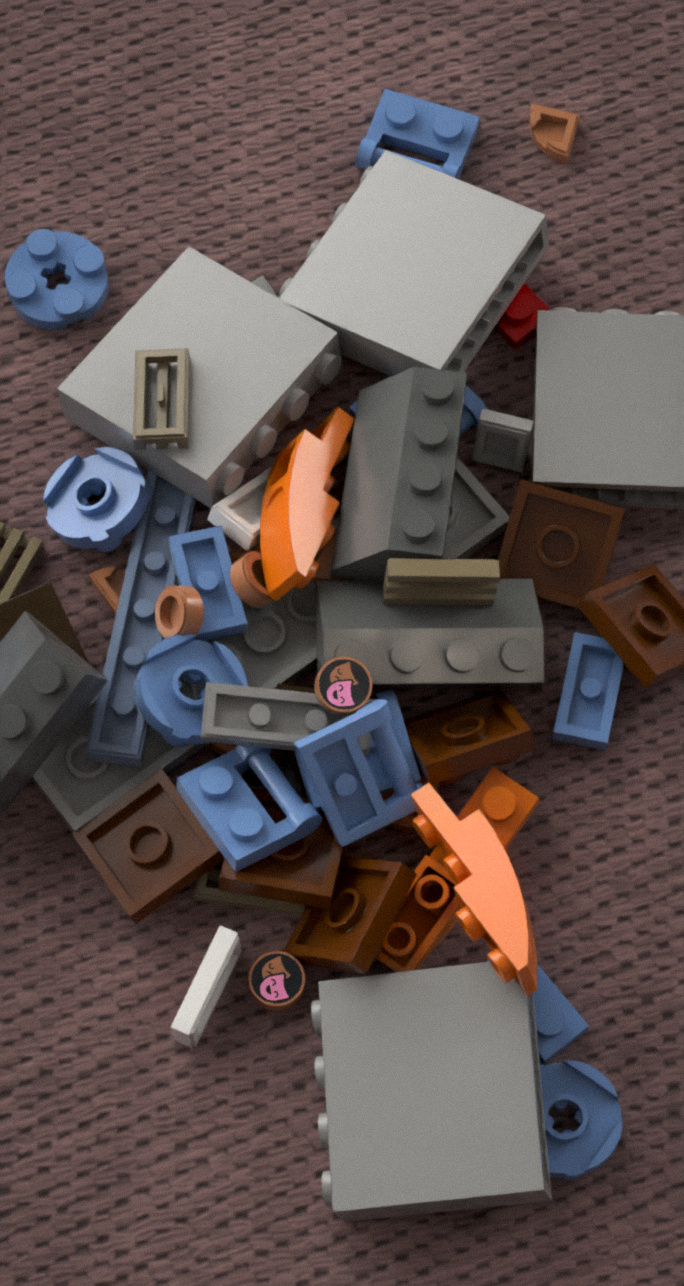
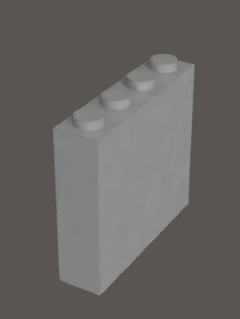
(417, 267)
(248, 374)
(610, 406)
(429, 1093)

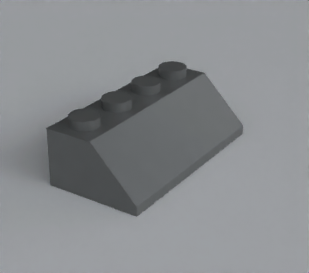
(400, 472)
(433, 643)
(41, 698)

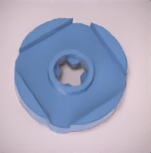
(51, 253)
(110, 519)
(159, 684)
(597, 1113)

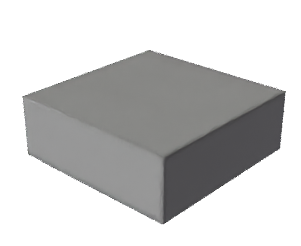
(502, 440)

